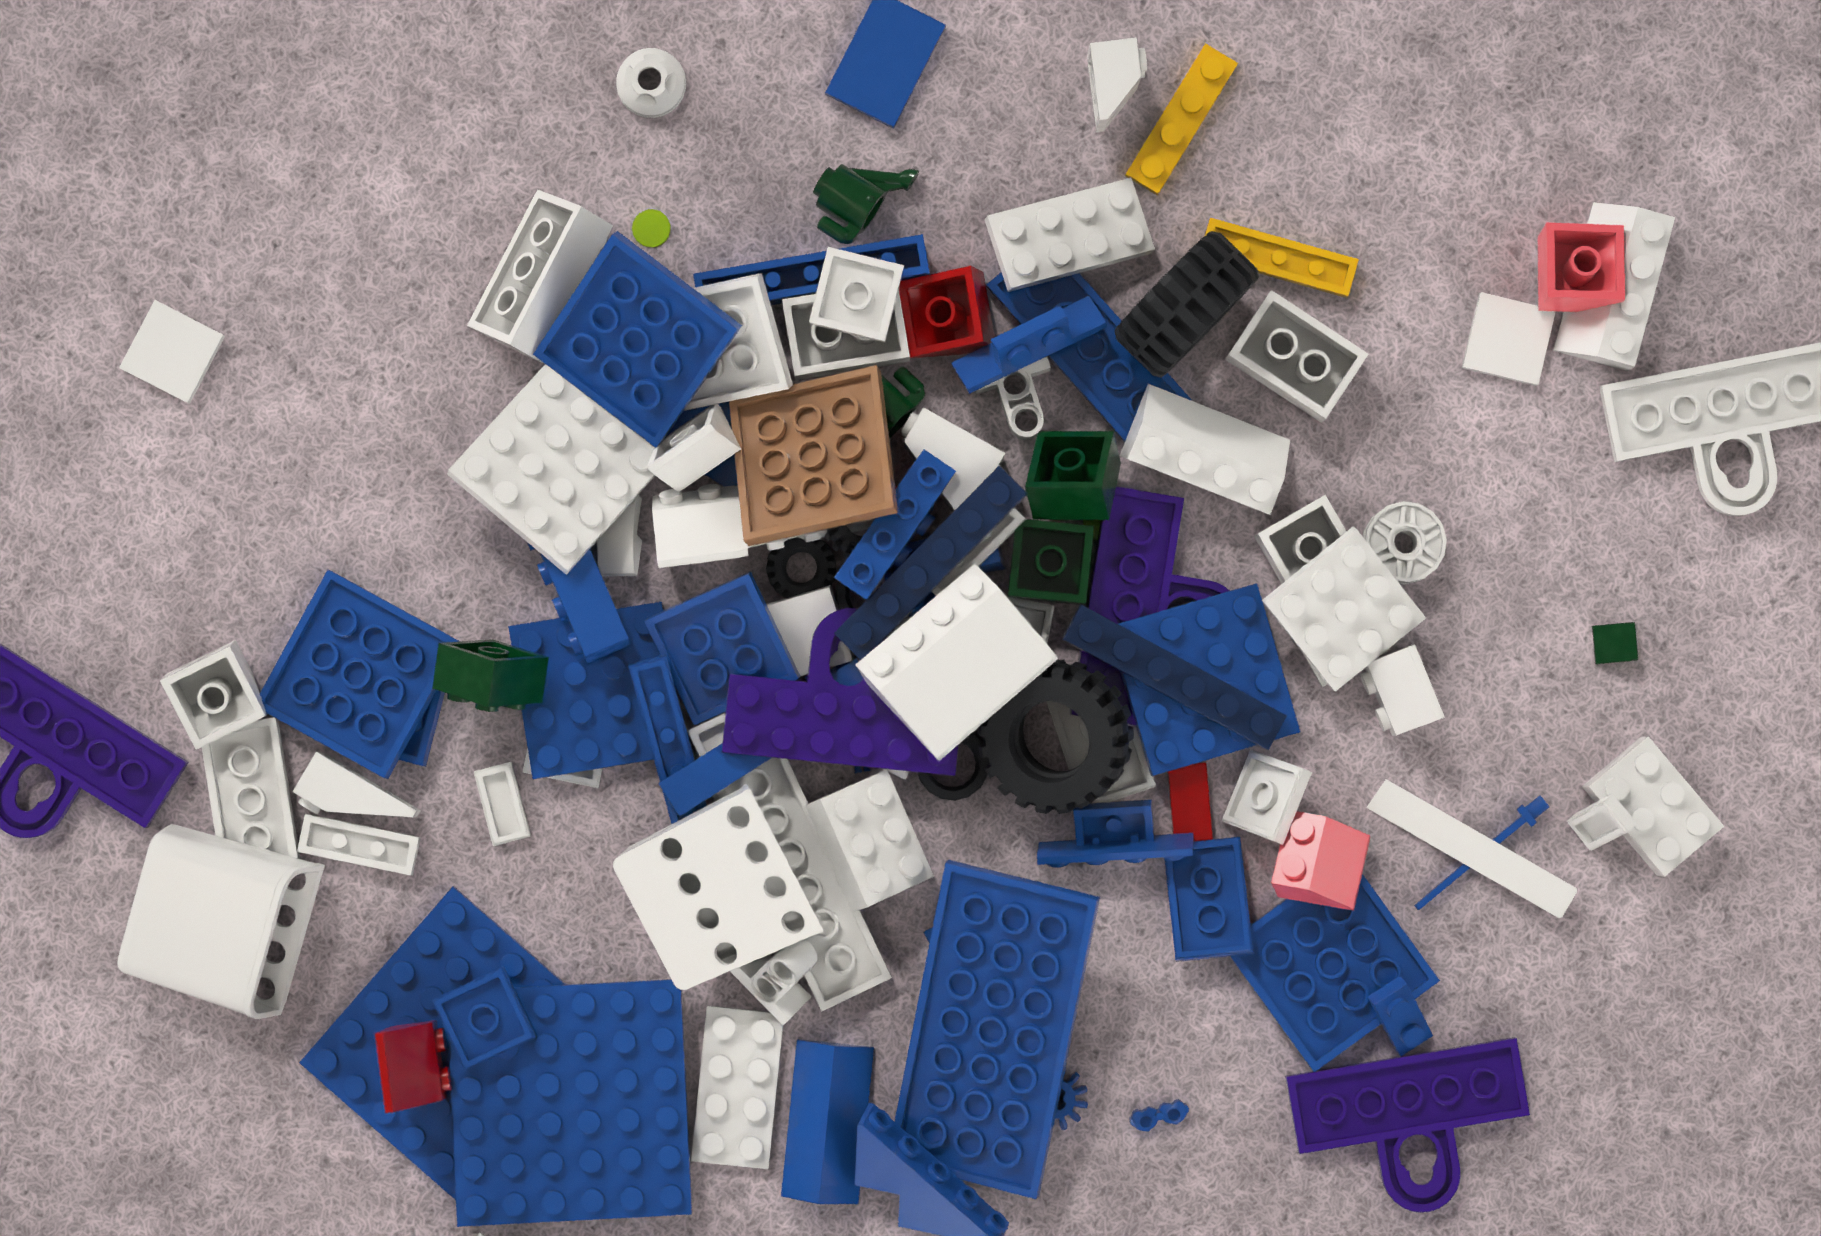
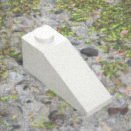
(339, 789)

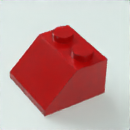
(946, 313)

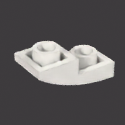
(620, 545)

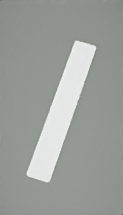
(1472, 848)

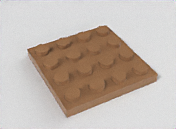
(813, 456)

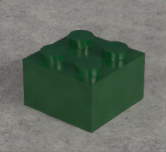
(1073, 475)
(1051, 562)
(490, 674)

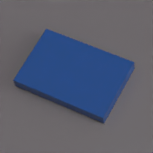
(885, 60)
(1209, 902)

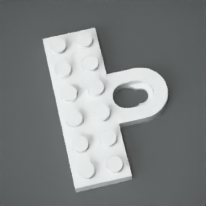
(1717, 404)

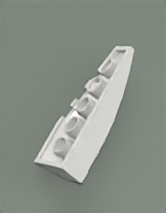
(708, 526)

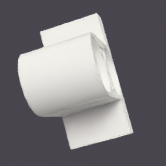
(1023, 402)
(776, 979)

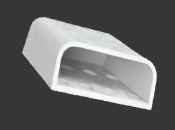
(715, 891)
(210, 916)

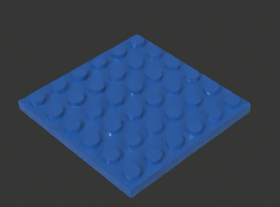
(440, 955)
(581, 1114)

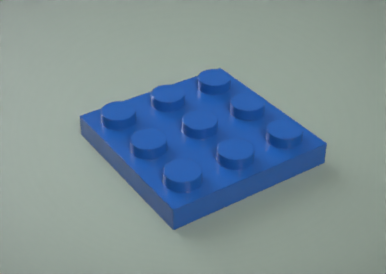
(719, 636)

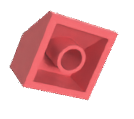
(1580, 266)
(1320, 862)

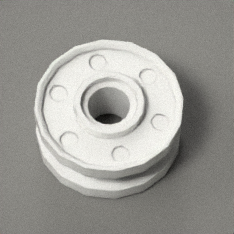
(1423, 529)

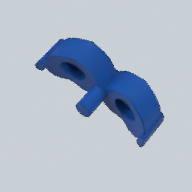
(1170, 1112)

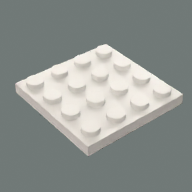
(555, 468)

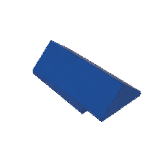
(824, 1114)

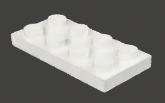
(1069, 234)
(251, 788)
(737, 1087)

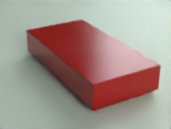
(1190, 801)

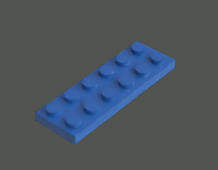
(1096, 364)

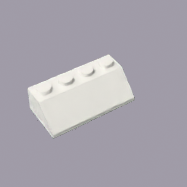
(539, 272)
(1616, 331)
(1207, 449)

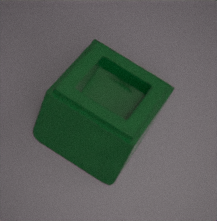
(1615, 643)

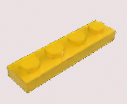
(1181, 119)
(1290, 259)

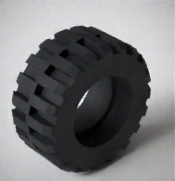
(1186, 303)
(1043, 786)

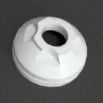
(651, 102)

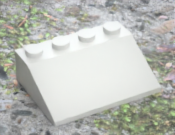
(956, 662)

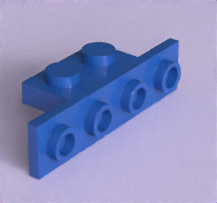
(1029, 343)
(889, 536)
(1115, 833)

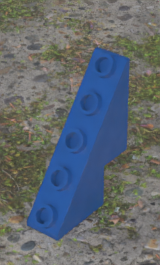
(929, 1192)

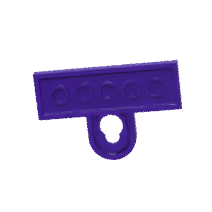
(1136, 568)
(823, 718)
(80, 746)
(1408, 1098)

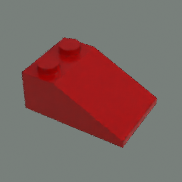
(412, 1065)

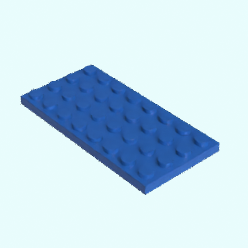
(995, 1024)

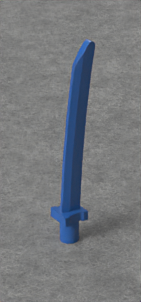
(1528, 815)

